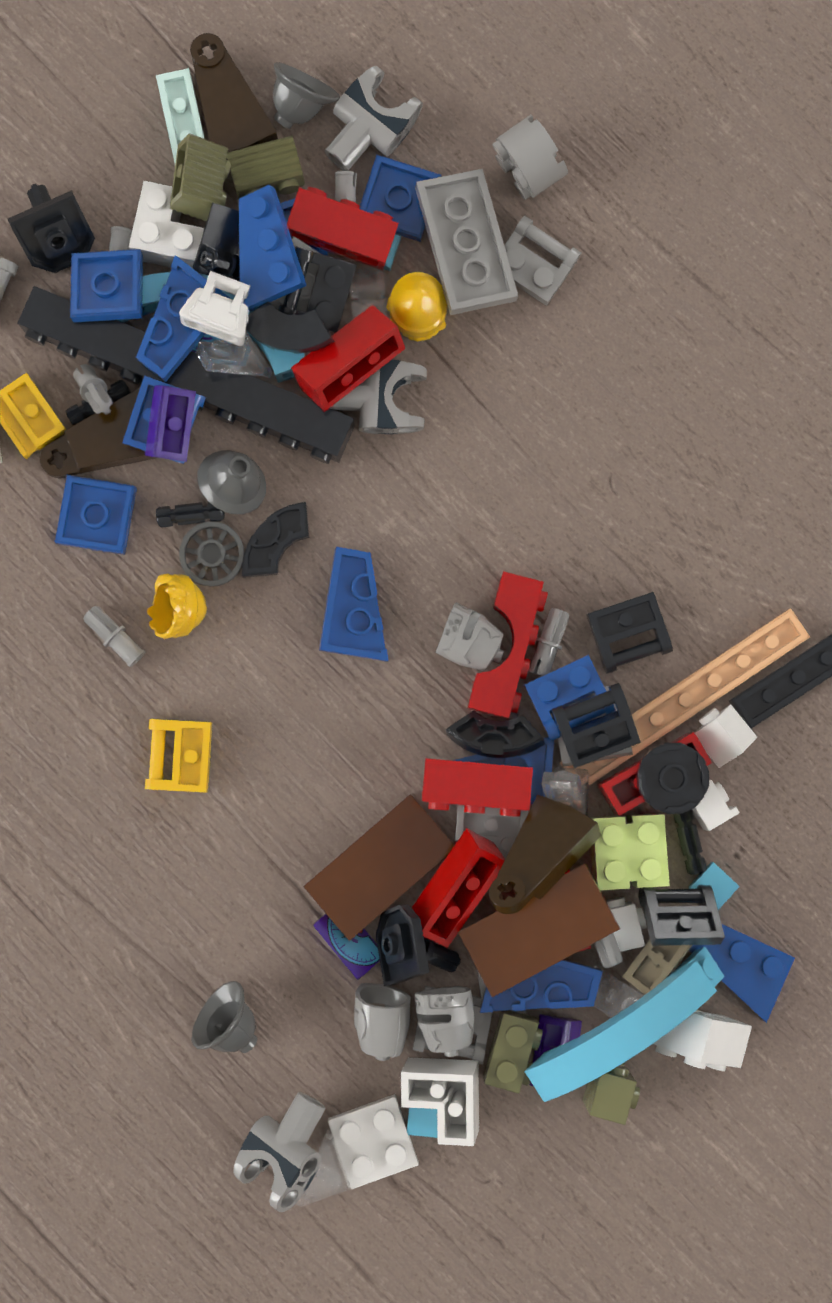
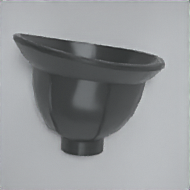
(298, 95)
(231, 482)
(225, 1021)

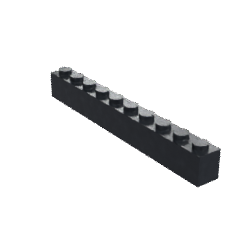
(230, 395)

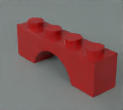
(517, 602)

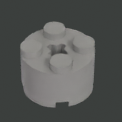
(530, 156)

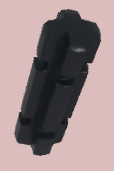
(79, 413)
(188, 514)
(690, 843)

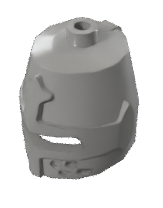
(470, 639)
(446, 1018)
(381, 1029)

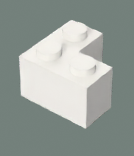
(159, 231)
(707, 1041)
(451, 1089)

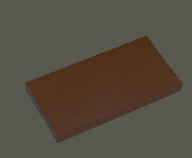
(379, 867)
(540, 934)

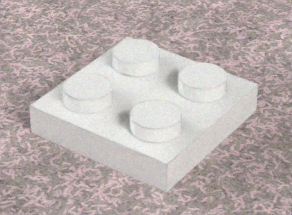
(373, 1141)

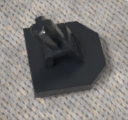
(52, 229)
(404, 949)

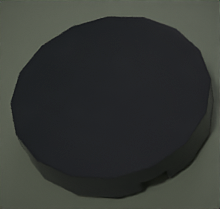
(673, 778)

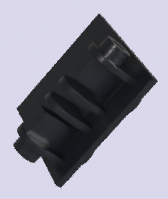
(220, 243)

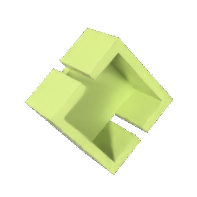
(630, 852)

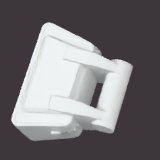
(216, 313)

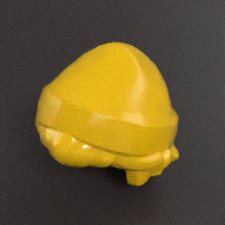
(418, 306)
(176, 606)

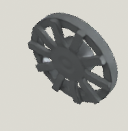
(211, 554)

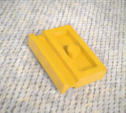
(28, 416)

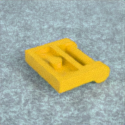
(190, 755)

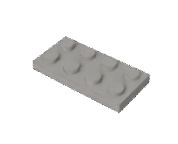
(466, 241)

